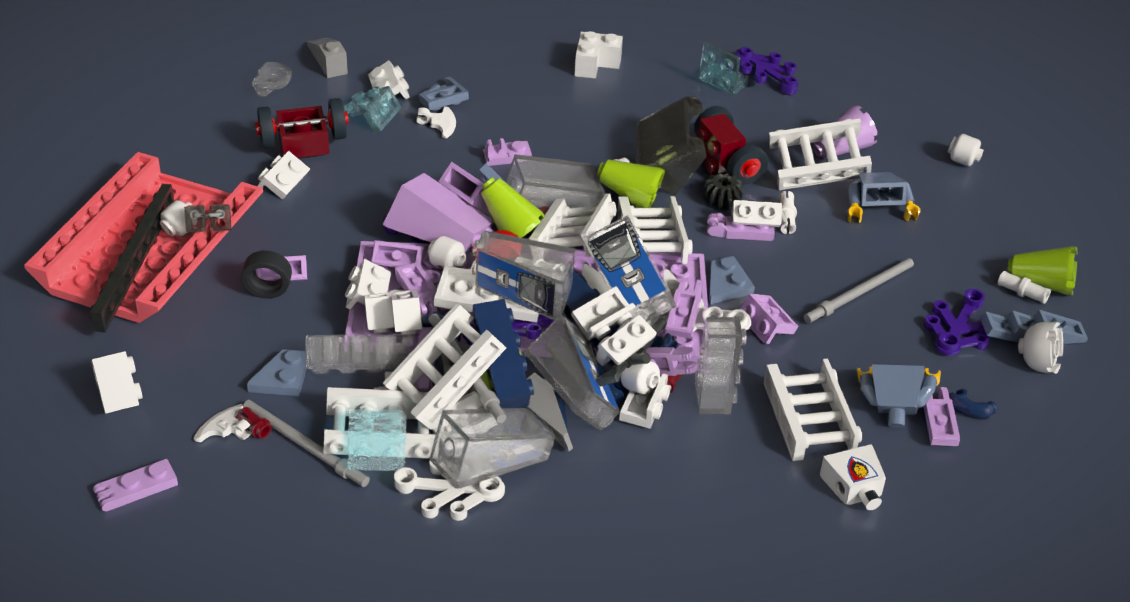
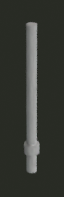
(827, 307)
(487, 398)
(339, 464)

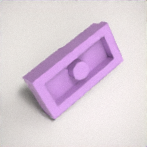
(504, 152)

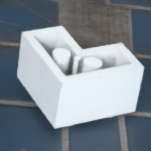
(597, 51)
(395, 310)
(116, 382)

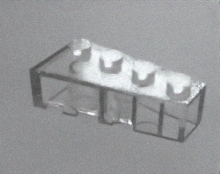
(357, 351)
(719, 365)

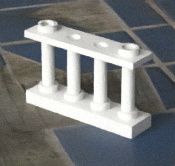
(824, 172)
(674, 222)
(569, 225)
(460, 376)
(344, 399)
(791, 421)

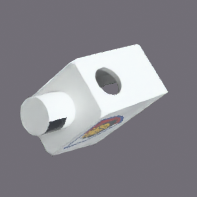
(855, 476)

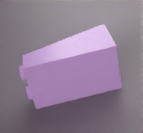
(432, 211)

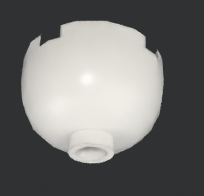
(1042, 347)

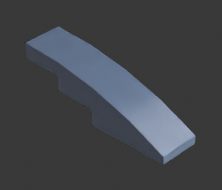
(1017, 323)

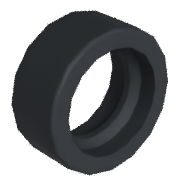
(272, 261)

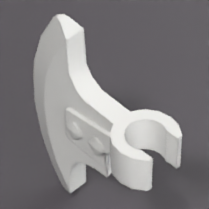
(443, 121)
(224, 424)

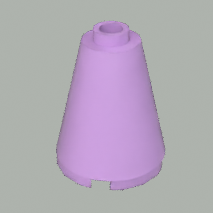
(864, 140)

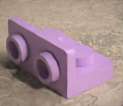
(767, 317)

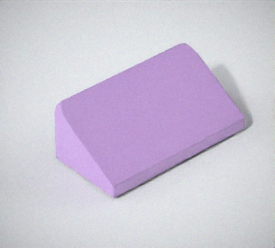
(396, 254)
(298, 266)

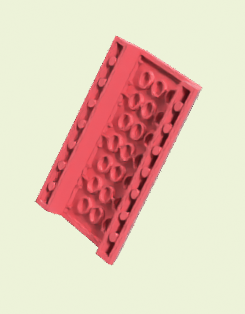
(88, 246)

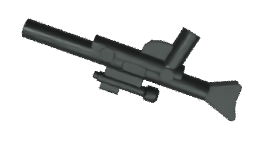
(638, 357)

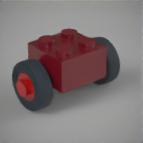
(302, 129)
(727, 147)

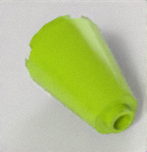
(632, 181)
(510, 208)
(1047, 268)

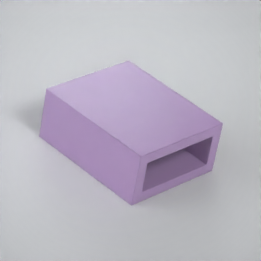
(465, 186)

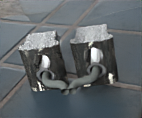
(217, 211)

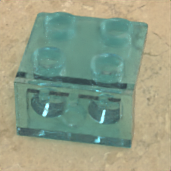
(721, 69)
(376, 105)
(376, 440)

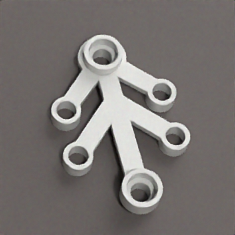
(487, 490)

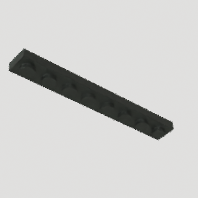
(130, 261)

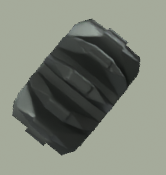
(723, 190)

